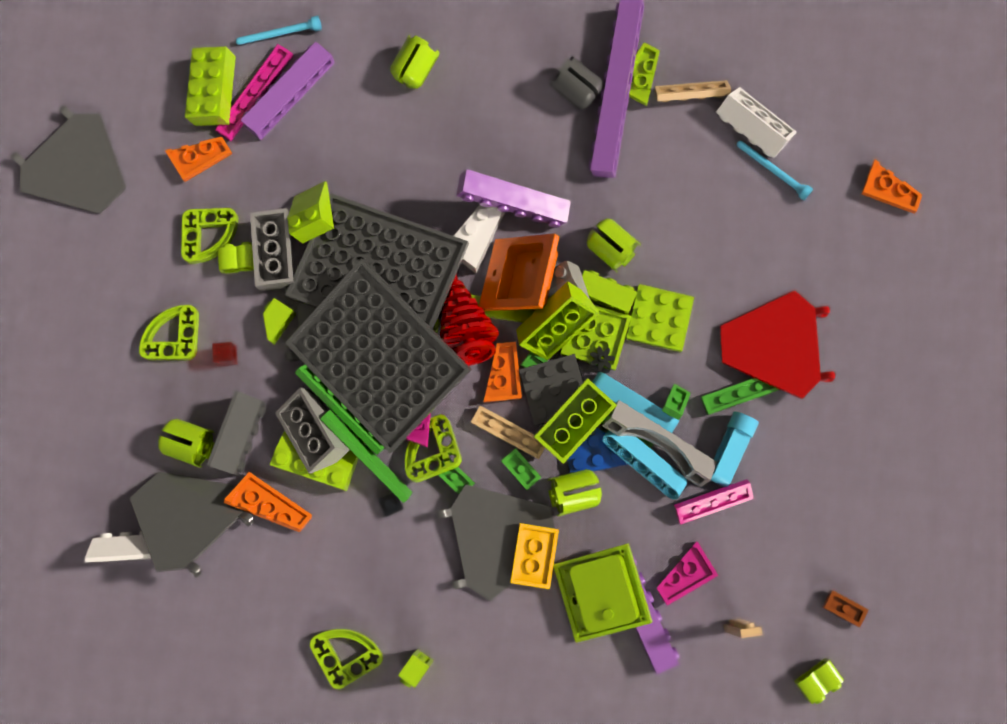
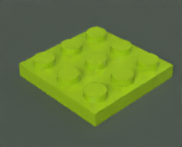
(660, 318)
(606, 331)

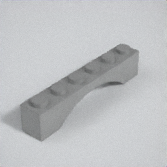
(693, 463)

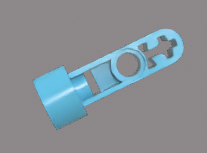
(732, 447)

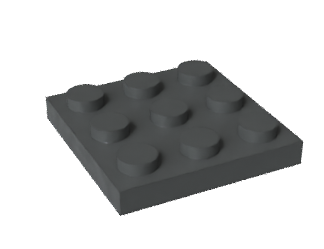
(550, 385)

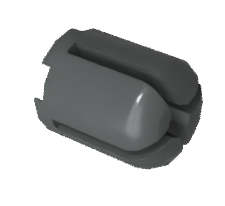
(577, 83)

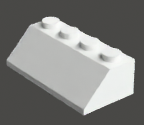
(755, 122)
(117, 548)

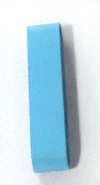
(617, 391)
(647, 463)

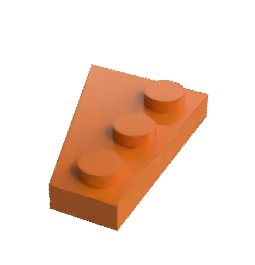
(199, 157)
(888, 189)
(504, 375)

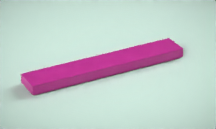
(255, 89)

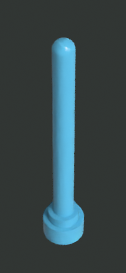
(312, 24)
(802, 190)

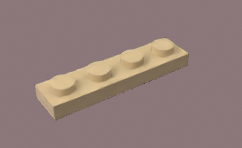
(692, 90)
(507, 432)
(742, 628)

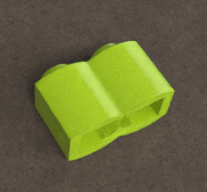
(235, 258)
(819, 681)

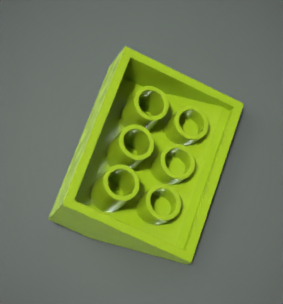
(335, 475)

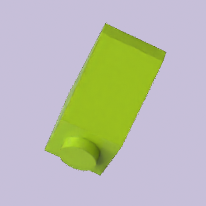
(277, 319)

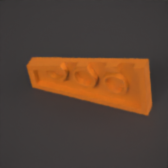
(266, 502)

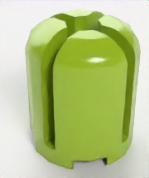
(413, 62)
(606, 251)
(194, 454)
(577, 501)

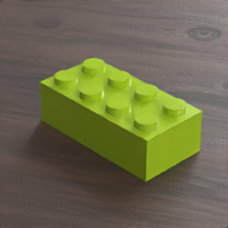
(210, 86)

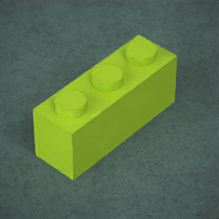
(608, 293)
(415, 669)

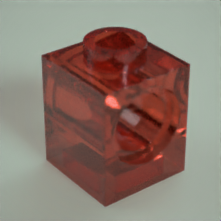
(225, 354)

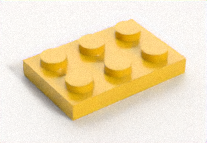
(534, 556)

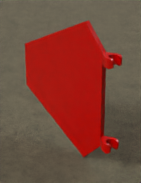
(777, 344)

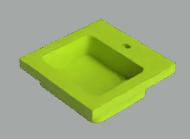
(605, 592)

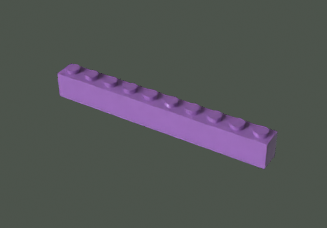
(617, 88)

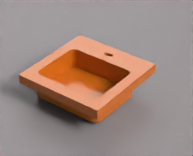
(520, 273)

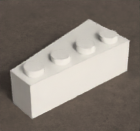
(479, 232)

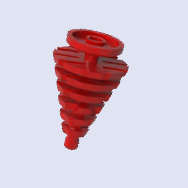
(466, 326)

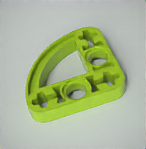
(200, 222)
(178, 347)
(445, 452)
(345, 670)

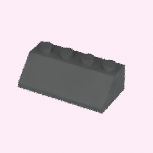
(237, 433)

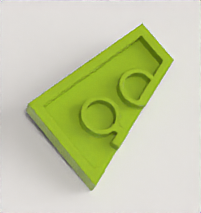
(644, 73)

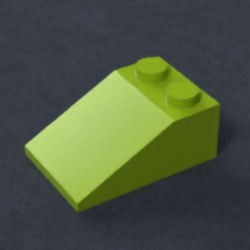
(310, 213)

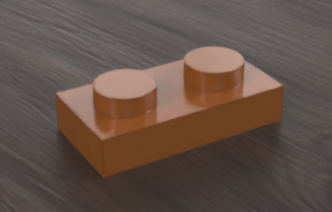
(845, 608)

